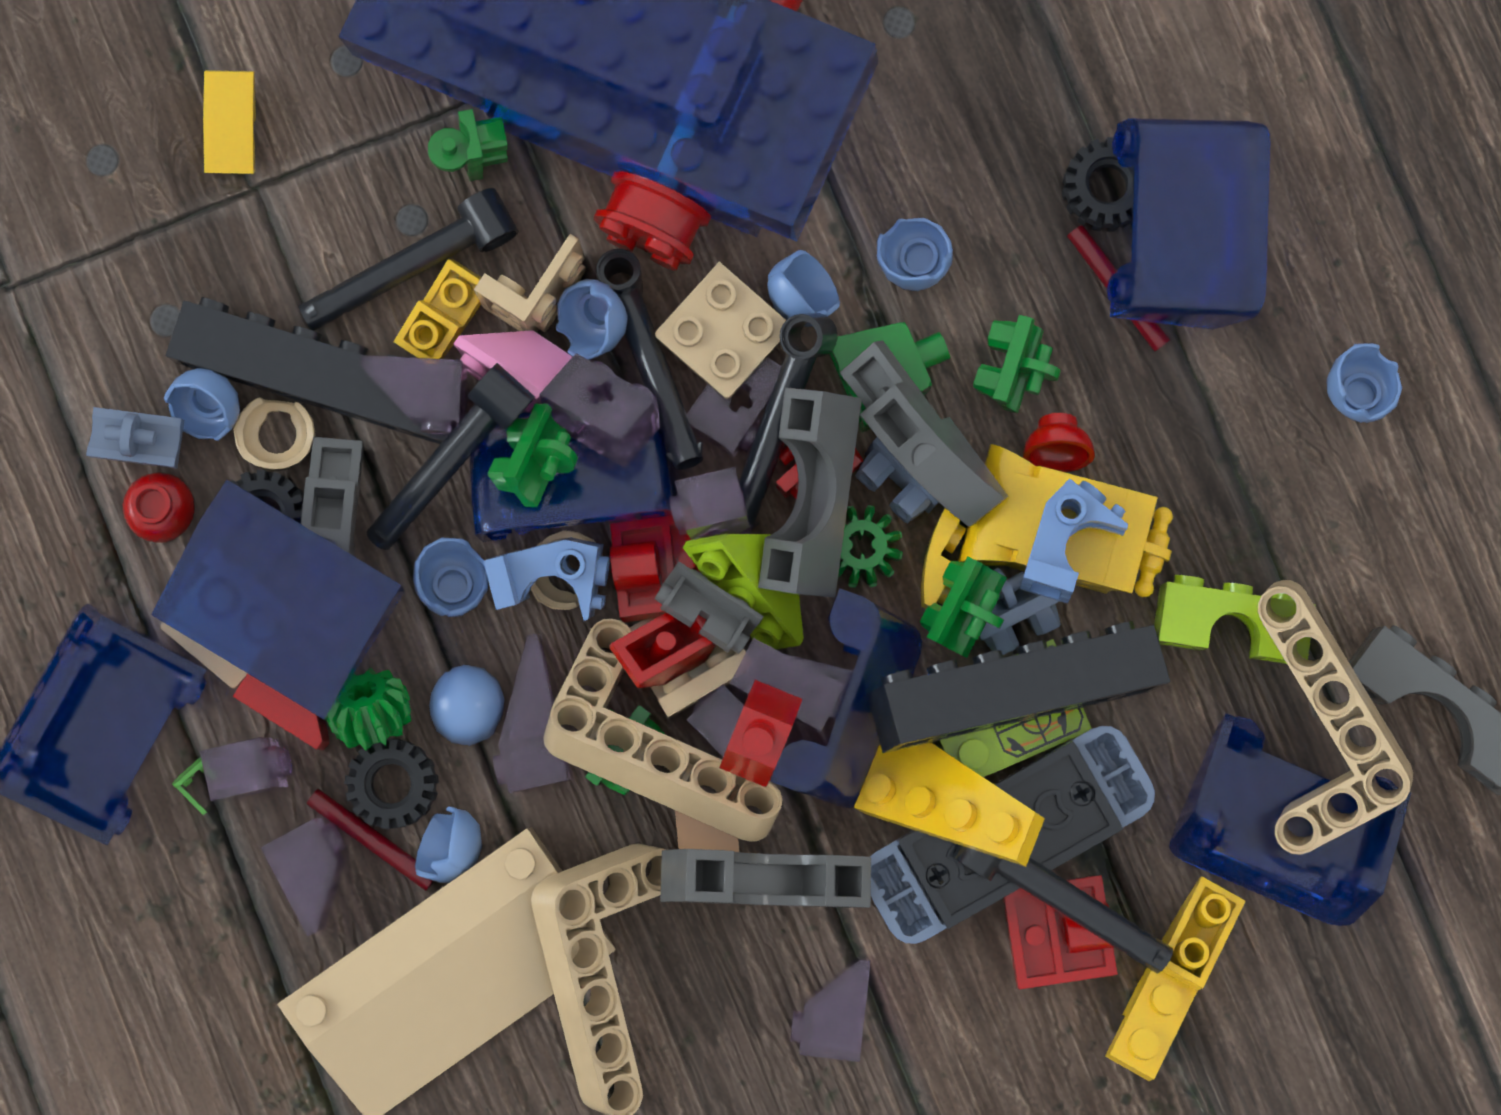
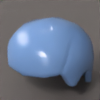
(914, 253)
(801, 287)
(591, 318)
(1364, 383)
(204, 402)
(450, 577)
(466, 705)
(448, 846)

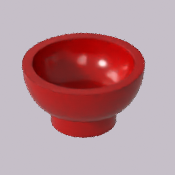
(1059, 444)
(158, 507)

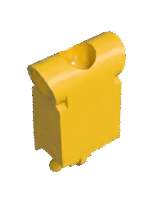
(1100, 557)

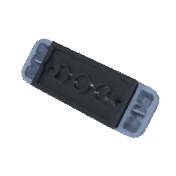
(1080, 789)

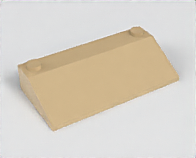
(432, 981)

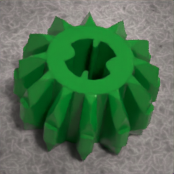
(878, 547)
(370, 710)

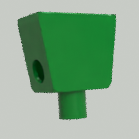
(912, 355)

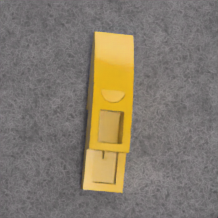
(1165, 997)

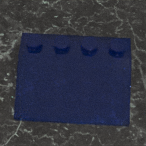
(276, 599)

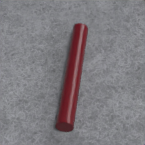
(1104, 270)
(367, 836)

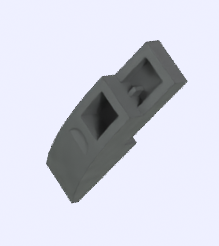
(919, 439)
(333, 490)

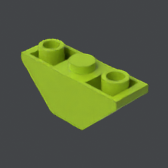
(735, 567)

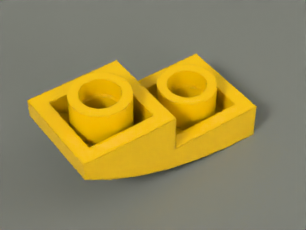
(229, 121)
(442, 313)
(945, 536)

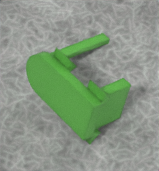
(185, 779)

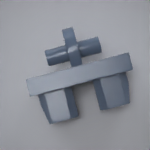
(135, 437)
(882, 464)
(1014, 607)

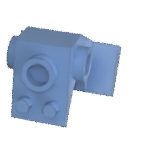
(1047, 567)
(516, 572)

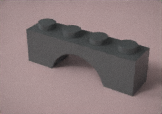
(808, 547)
(1393, 668)
(765, 879)

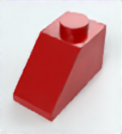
(662, 650)
(283, 712)
(761, 733)

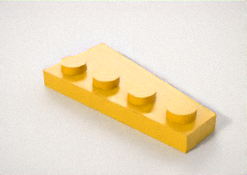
(949, 801)

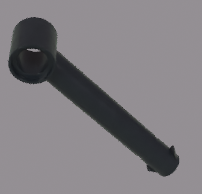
(483, 223)
(650, 359)
(793, 374)
(497, 401)
(1073, 904)

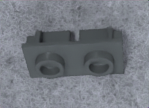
(691, 594)

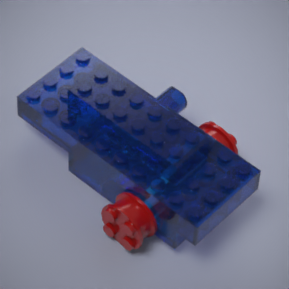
(677, 100)

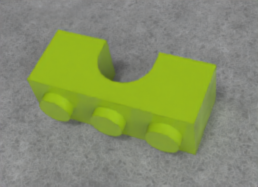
(1190, 610)

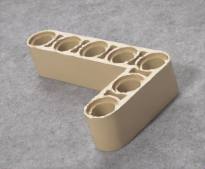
(1337, 719)
(648, 747)
(593, 968)

